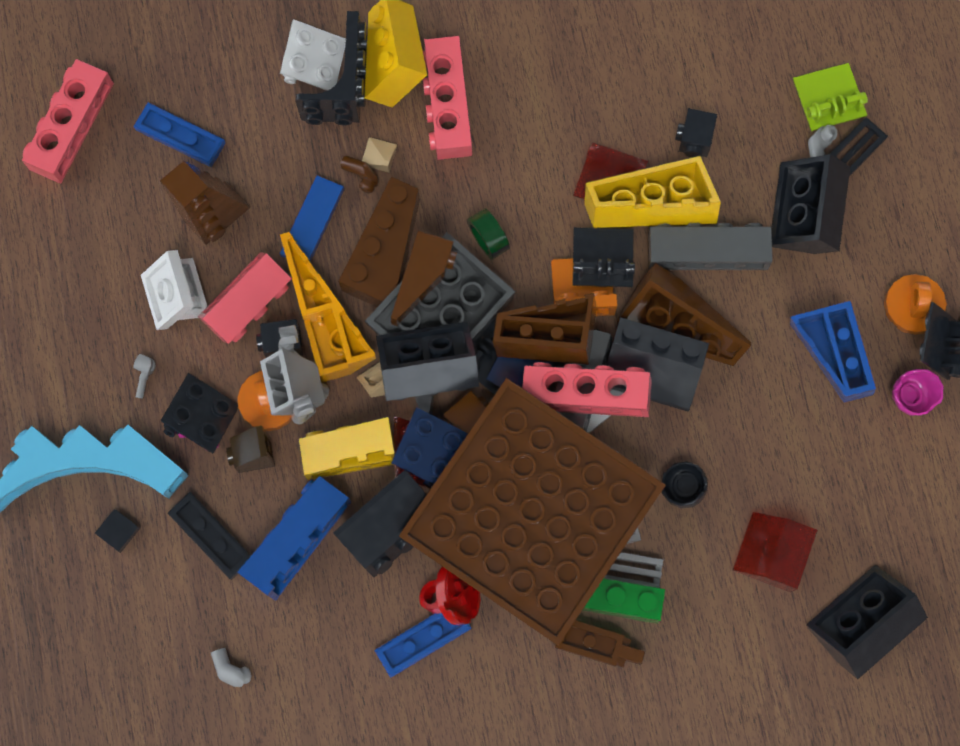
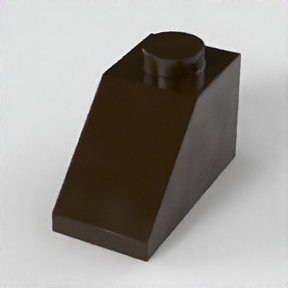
(251, 450)

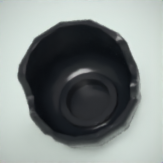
(684, 484)

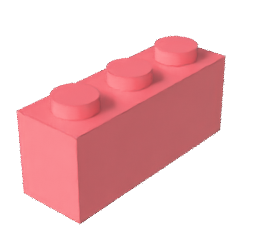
(245, 298)

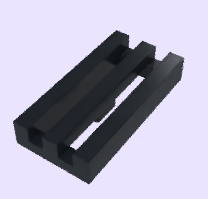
(874, 130)

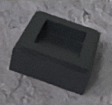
(117, 530)

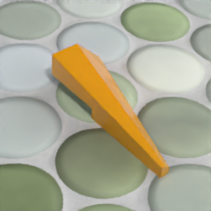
(332, 335)

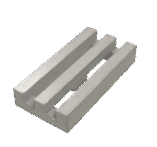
(658, 563)

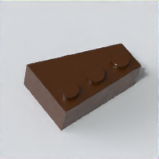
(548, 332)

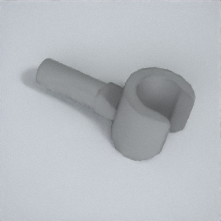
(146, 367)

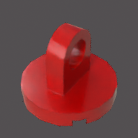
(454, 597)

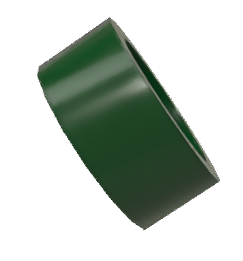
(488, 233)

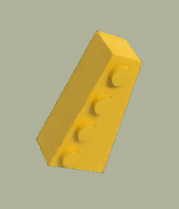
(654, 196)

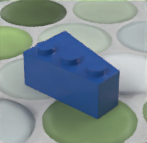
(837, 348)

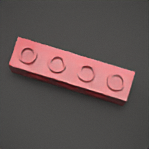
(70, 136)
(454, 142)
(632, 402)

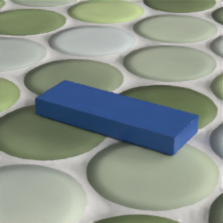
(179, 134)
(315, 215)
(418, 643)

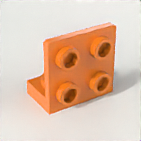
(563, 288)

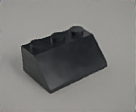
(810, 205)
(670, 358)
(427, 361)
(375, 528)
(867, 621)

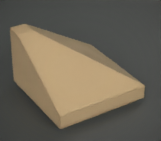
(379, 154)
(372, 381)

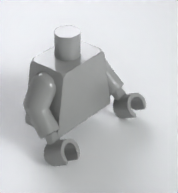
(292, 381)

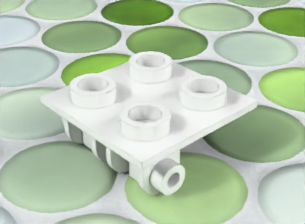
(312, 56)

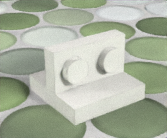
(173, 290)

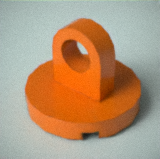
(910, 302)
(255, 406)

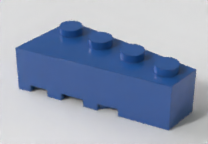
(295, 537)

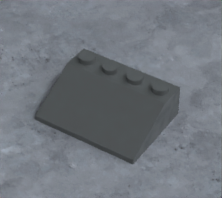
(464, 295)

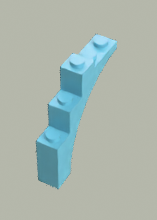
(82, 453)

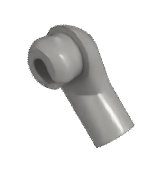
(821, 140)
(227, 672)

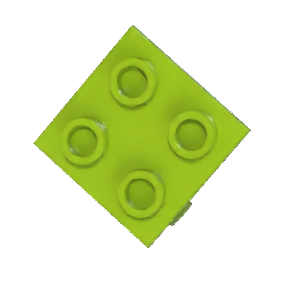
(830, 96)

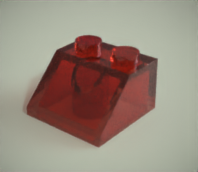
(775, 551)

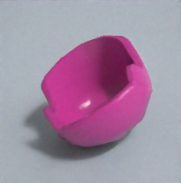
(917, 392)

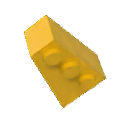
(393, 52)
(347, 449)

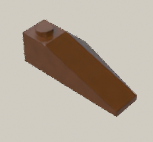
(673, 306)

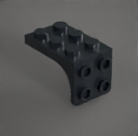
(344, 100)

